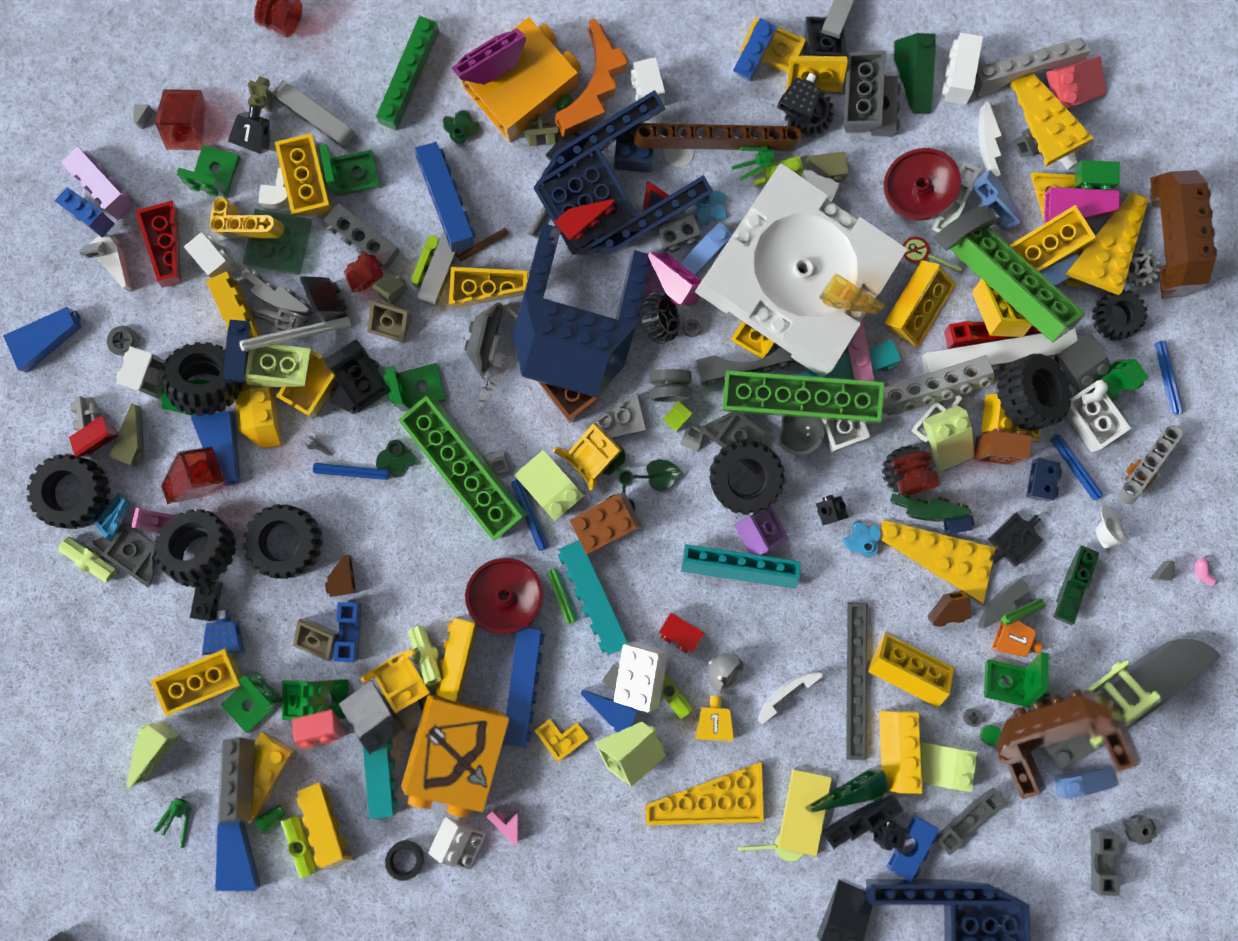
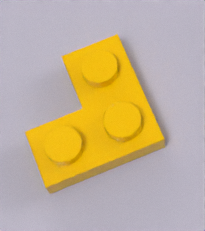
(561, 743)

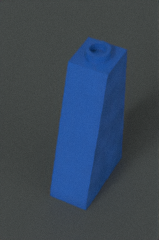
(40, 338)
(220, 432)
(235, 860)

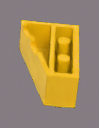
(998, 314)

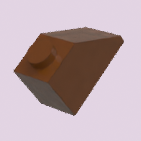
(341, 579)

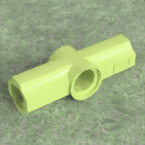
(87, 559)
(425, 655)

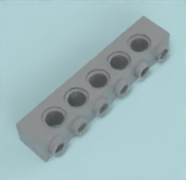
(937, 386)

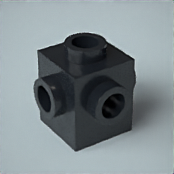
(831, 509)
(890, 836)

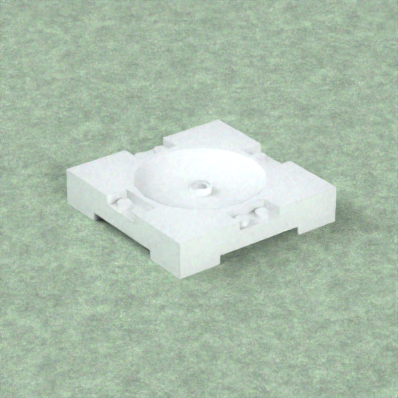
(760, 275)

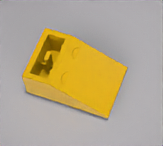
(995, 418)

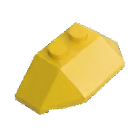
(258, 415)

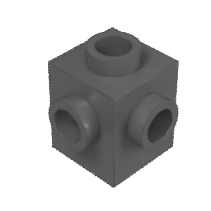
(1026, 144)
(1140, 829)

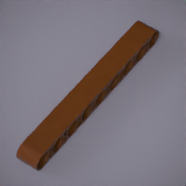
(709, 140)

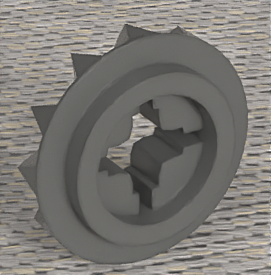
(116, 334)

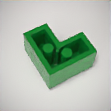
(1097, 175)
(1124, 375)

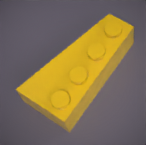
(483, 285)
(231, 300)
(322, 827)

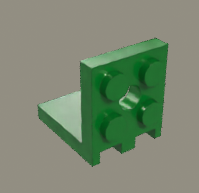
(340, 171)
(206, 180)
(404, 385)
(1025, 684)
(260, 693)
(310, 697)

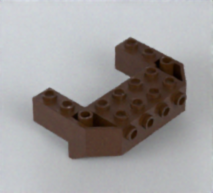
(1186, 231)
(1058, 721)

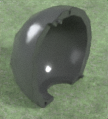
(801, 434)

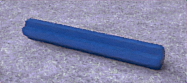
(1168, 377)
(1076, 467)
(350, 471)
(531, 519)

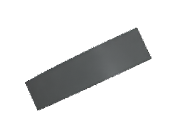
(966, 225)
(969, 819)

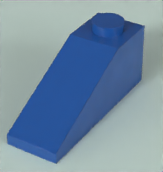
(614, 713)

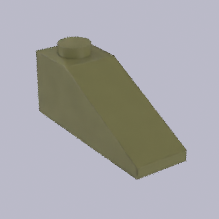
(130, 441)

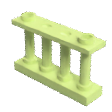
(1130, 712)

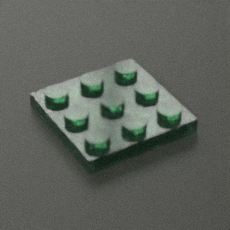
(280, 253)

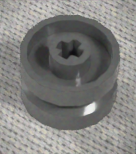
(670, 385)

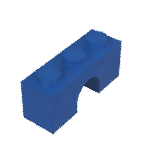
(754, 49)
(84, 212)
(349, 632)
(908, 864)

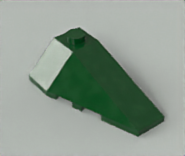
(916, 65)
(863, 788)

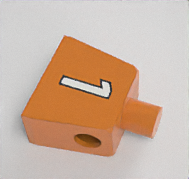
(1016, 639)

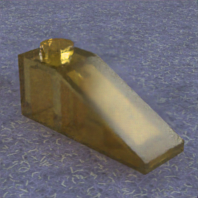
(845, 295)

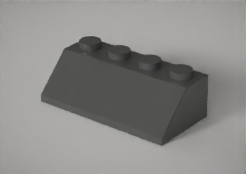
(864, 91)
(236, 781)

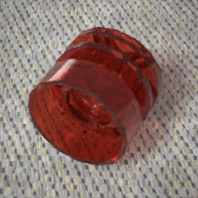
(279, 15)
(914, 469)

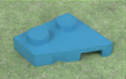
(112, 516)

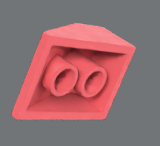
(1077, 81)
(317, 729)

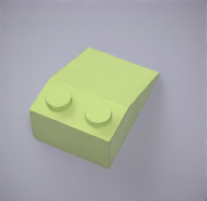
(277, 366)
(950, 437)
(548, 485)
(148, 750)
(948, 766)

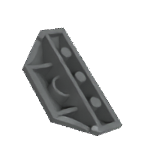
(482, 336)

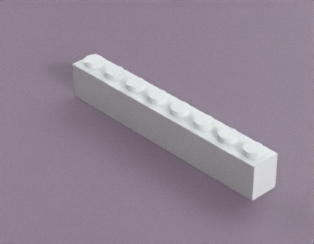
(999, 352)

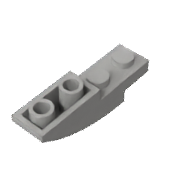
(275, 296)

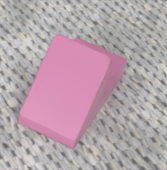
(150, 519)
(510, 828)

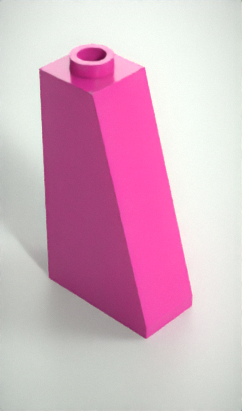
(1090, 202)

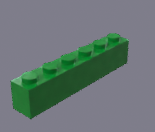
(407, 73)

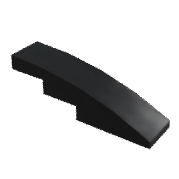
(863, 819)

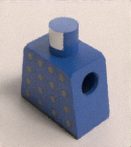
(222, 635)

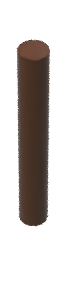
(483, 244)

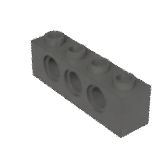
(339, 216)

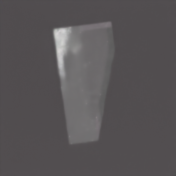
(502, 361)

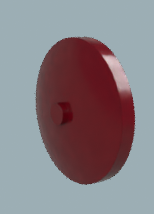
(922, 184)
(504, 596)

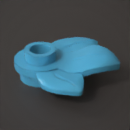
(712, 208)
(861, 536)

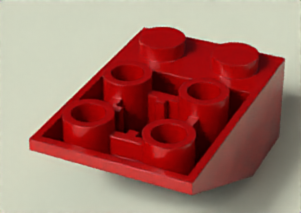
(579, 219)

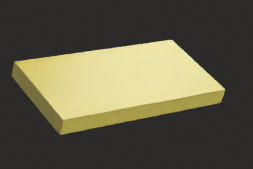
(799, 827)

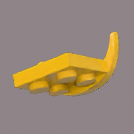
(591, 454)
(399, 680)

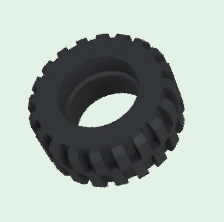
(204, 397)
(1019, 400)
(44, 485)
(761, 498)
(184, 530)
(257, 541)

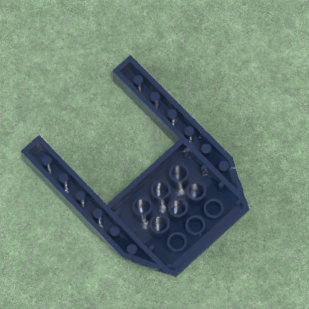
(582, 177)
(568, 343)
(970, 908)

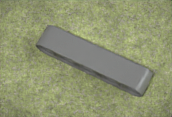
(313, 114)
(438, 272)
(1146, 471)

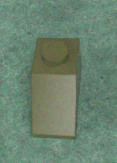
(829, 165)
(390, 288)

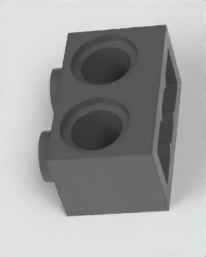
(676, 229)

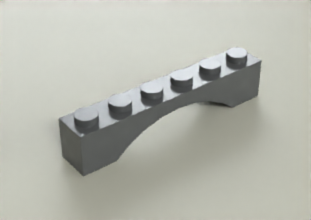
(714, 368)

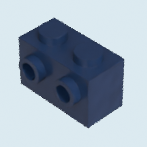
(1044, 480)

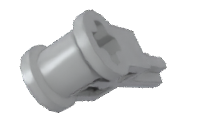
(283, 319)

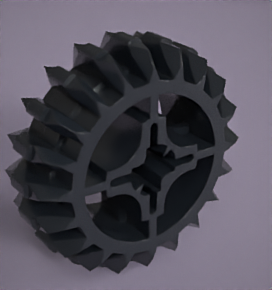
(820, 122)
(660, 317)

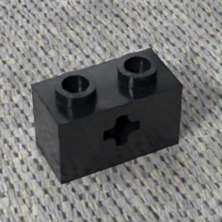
(206, 601)

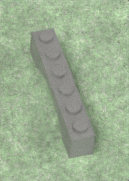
(998, 74)

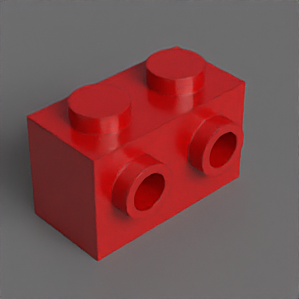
(680, 632)

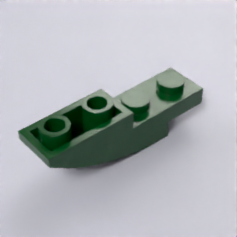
(938, 511)
(1074, 584)

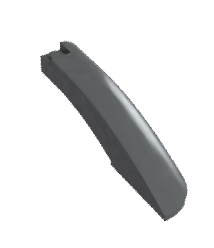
(1162, 671)

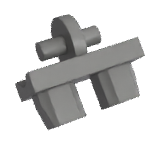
(85, 412)

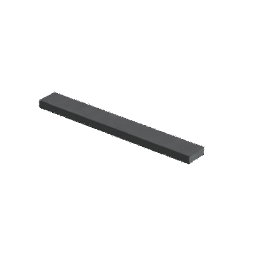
(856, 681)

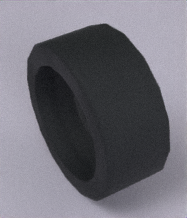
(404, 876)

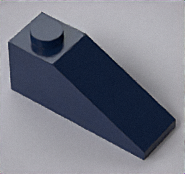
(235, 358)

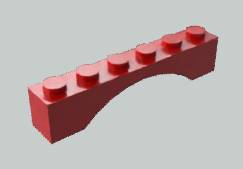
(974, 333)

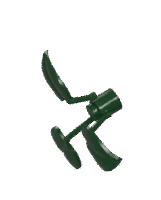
(660, 473)

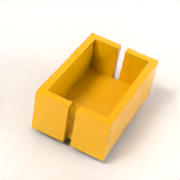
(316, 390)

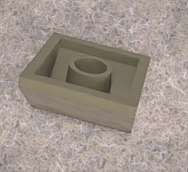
(388, 320)
(315, 638)

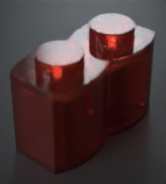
(363, 272)

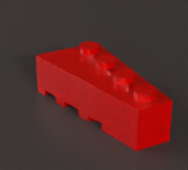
(161, 238)

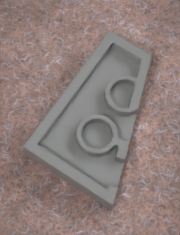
(622, 419)

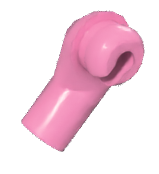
(1202, 571)

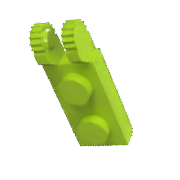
(793, 164)
(424, 261)

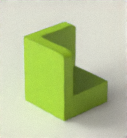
(677, 416)

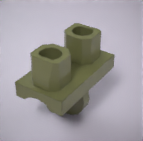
(260, 94)
(532, 134)

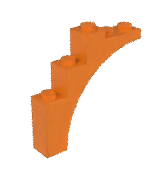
(589, 106)

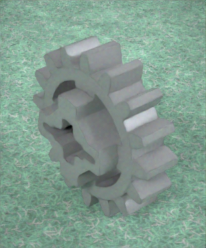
(1147, 268)

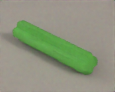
(561, 596)
(1023, 611)

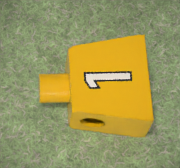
(714, 722)

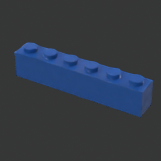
(444, 196)
(522, 687)

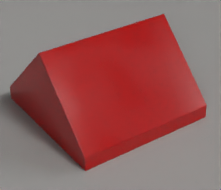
(92, 437)

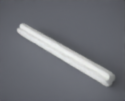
(293, 334)

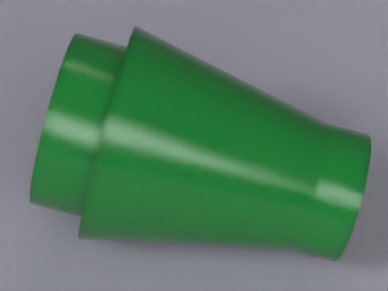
(268, 820)

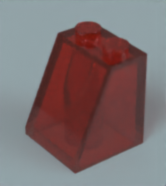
(181, 119)
(192, 475)

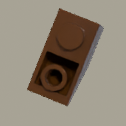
(951, 608)

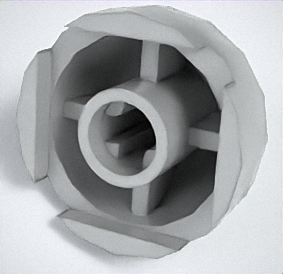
(724, 670)

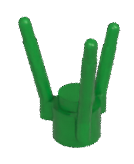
(764, 158)
(176, 809)

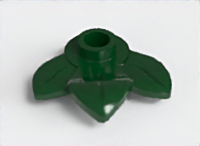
(460, 124)
(395, 461)

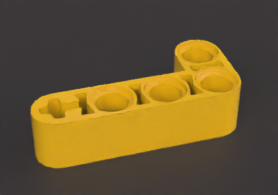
(229, 224)

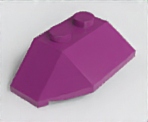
(491, 58)

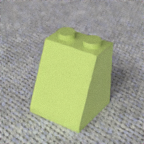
(631, 752)

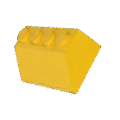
(304, 176)
(1055, 239)
(920, 303)
(456, 658)
(912, 670)
(197, 681)
(901, 750)
(269, 764)

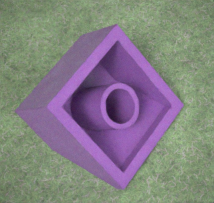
(761, 531)

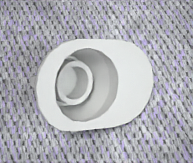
(1109, 529)

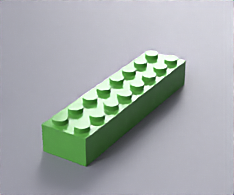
(1019, 283)
(803, 396)
(462, 467)

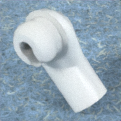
(1099, 392)

